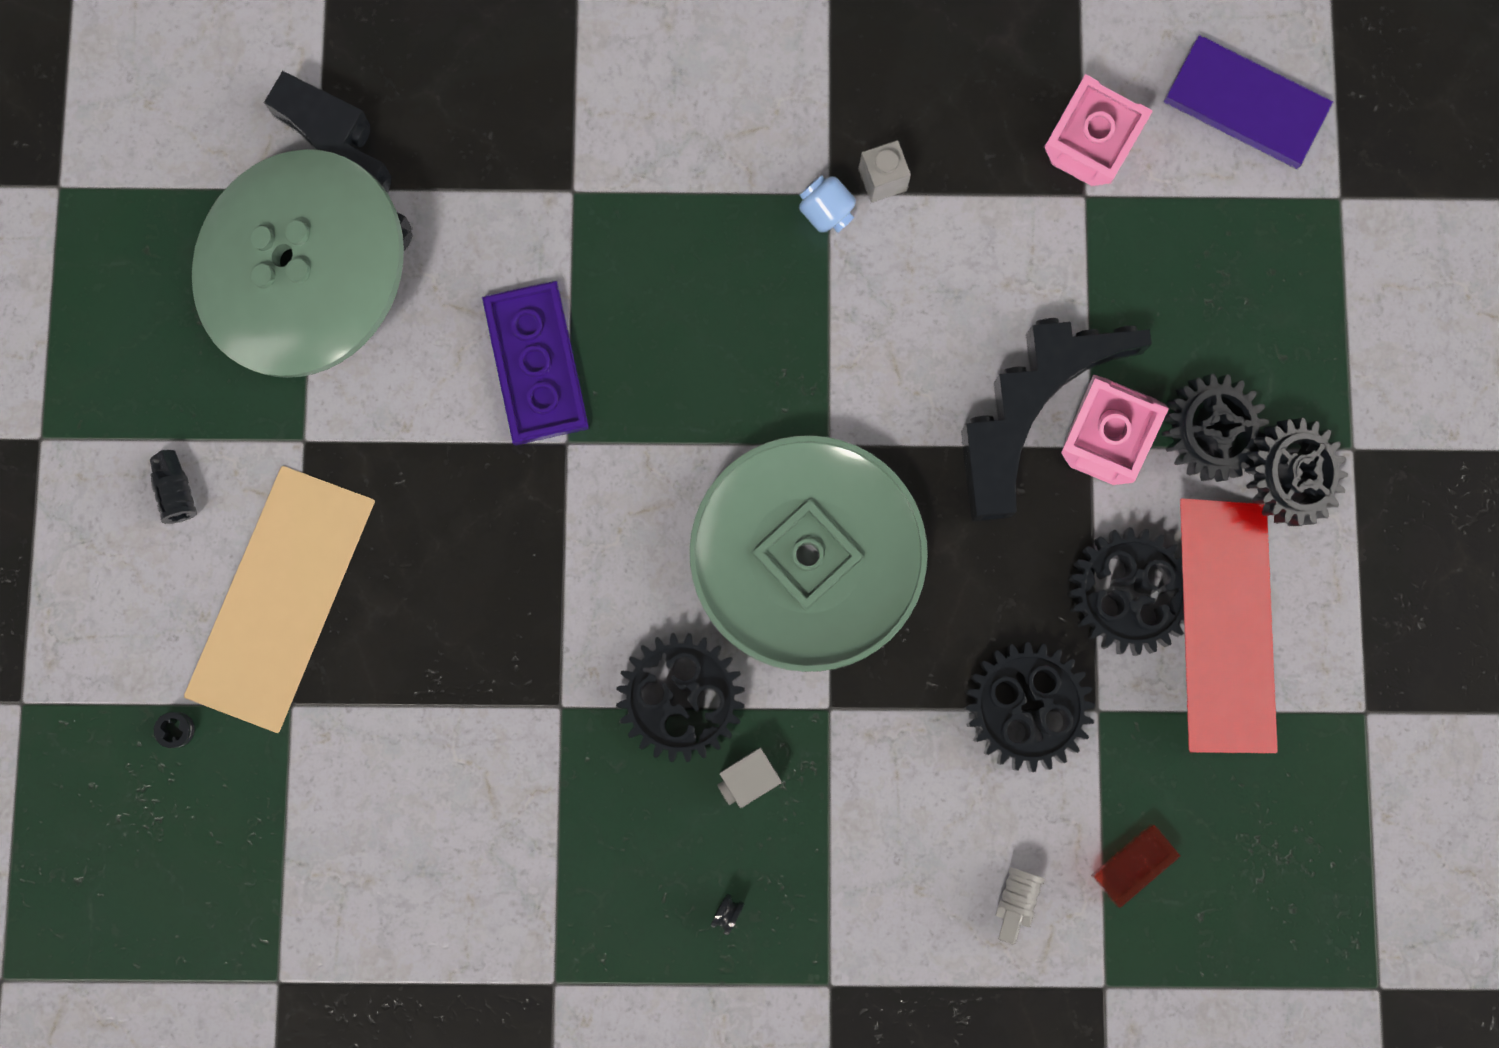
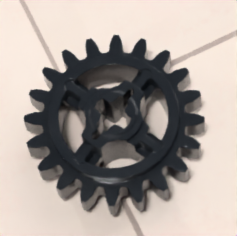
(1240, 422)
(1309, 471)

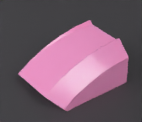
(1096, 133)
(1113, 431)

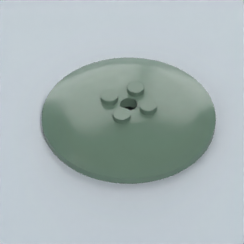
(331, 290)
(821, 497)

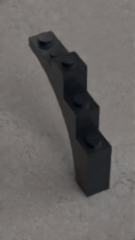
(328, 126)
(1055, 359)

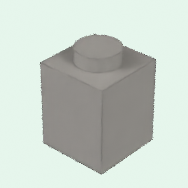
(884, 171)
(748, 779)

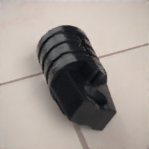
(171, 488)

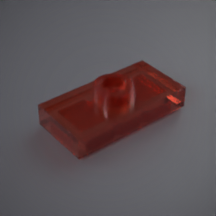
(1135, 865)

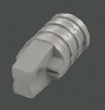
(1018, 903)

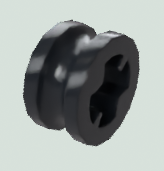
(186, 726)
(727, 914)

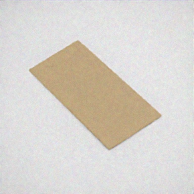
(279, 599)

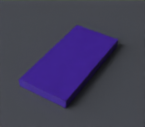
(1248, 102)
(535, 363)

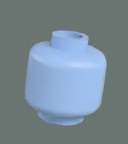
(827, 204)

